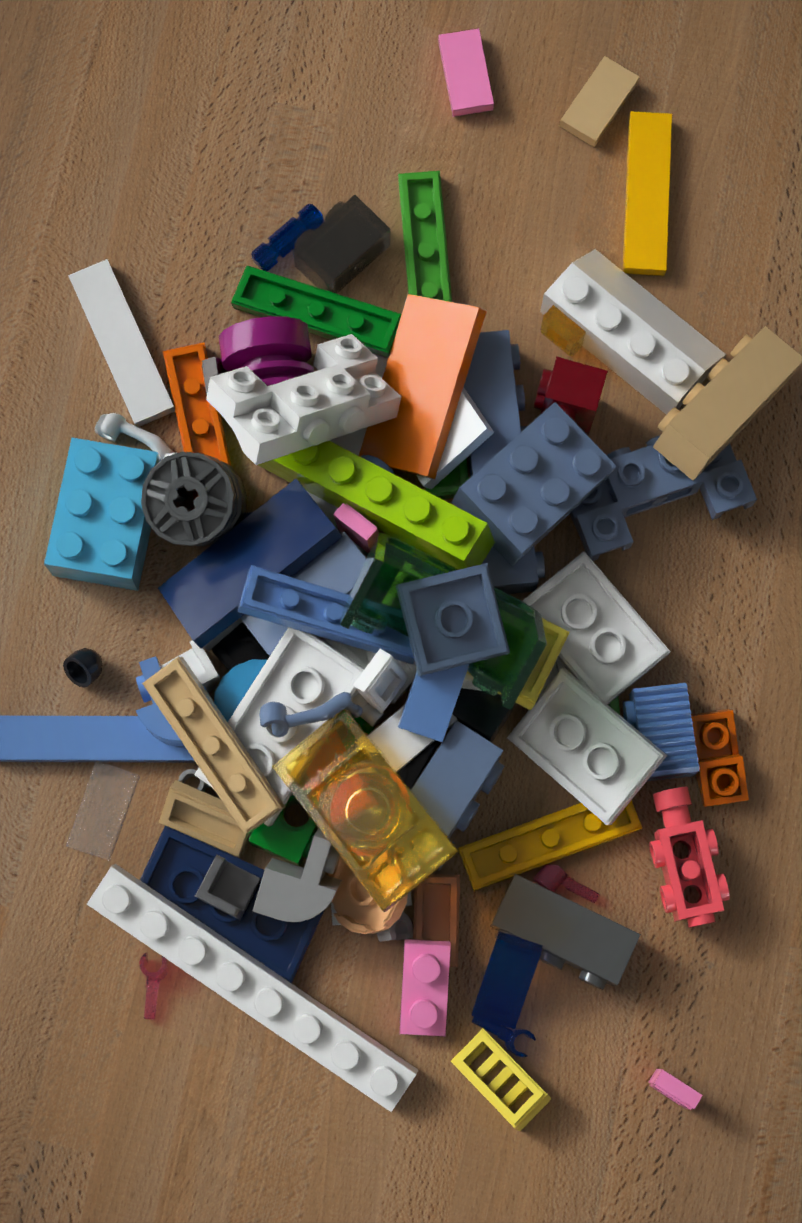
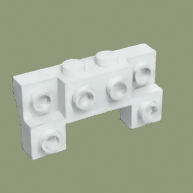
(307, 408)

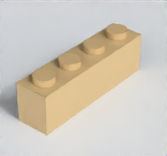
(727, 403)

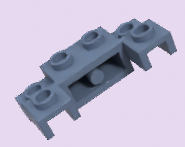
(648, 481)

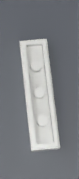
(121, 343)

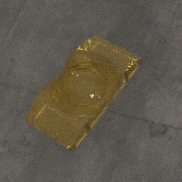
(365, 809)

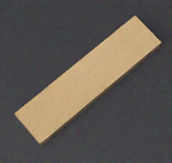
(213, 745)

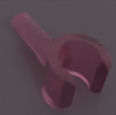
(553, 876)
(152, 984)

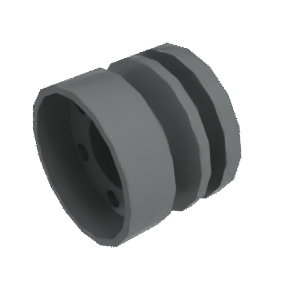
(217, 509)

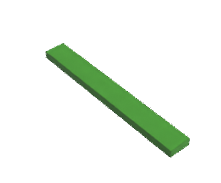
(428, 266)

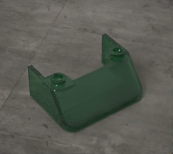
(377, 605)

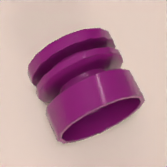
(269, 346)

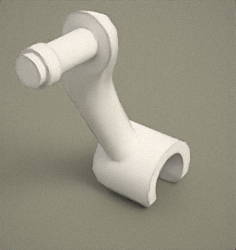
(112, 424)

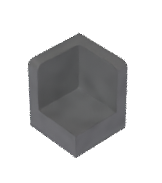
(228, 887)

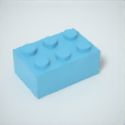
(99, 515)

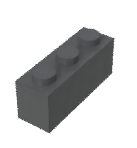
(567, 932)

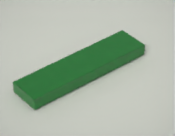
(323, 311)

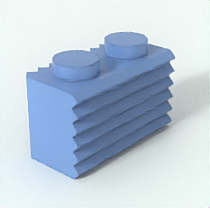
(666, 720)

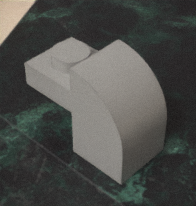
(299, 892)

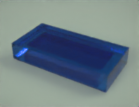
(506, 980)

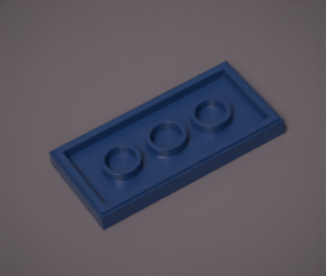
(275, 537)
(177, 872)

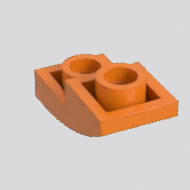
(720, 765)

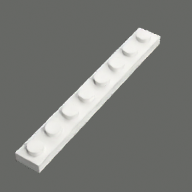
(253, 987)

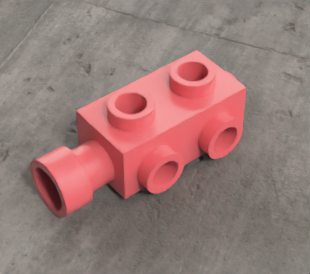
(695, 869)

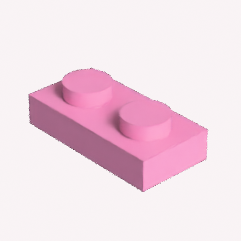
(425, 987)

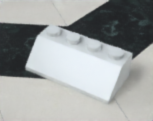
(632, 331)

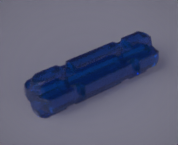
(284, 238)

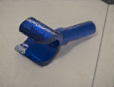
(504, 1033)

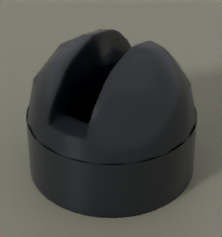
(83, 667)

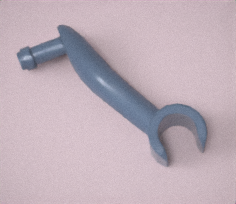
(276, 713)

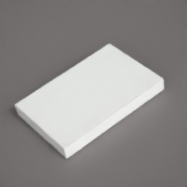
(607, 638)
(586, 747)

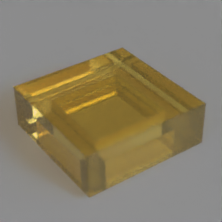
(562, 331)

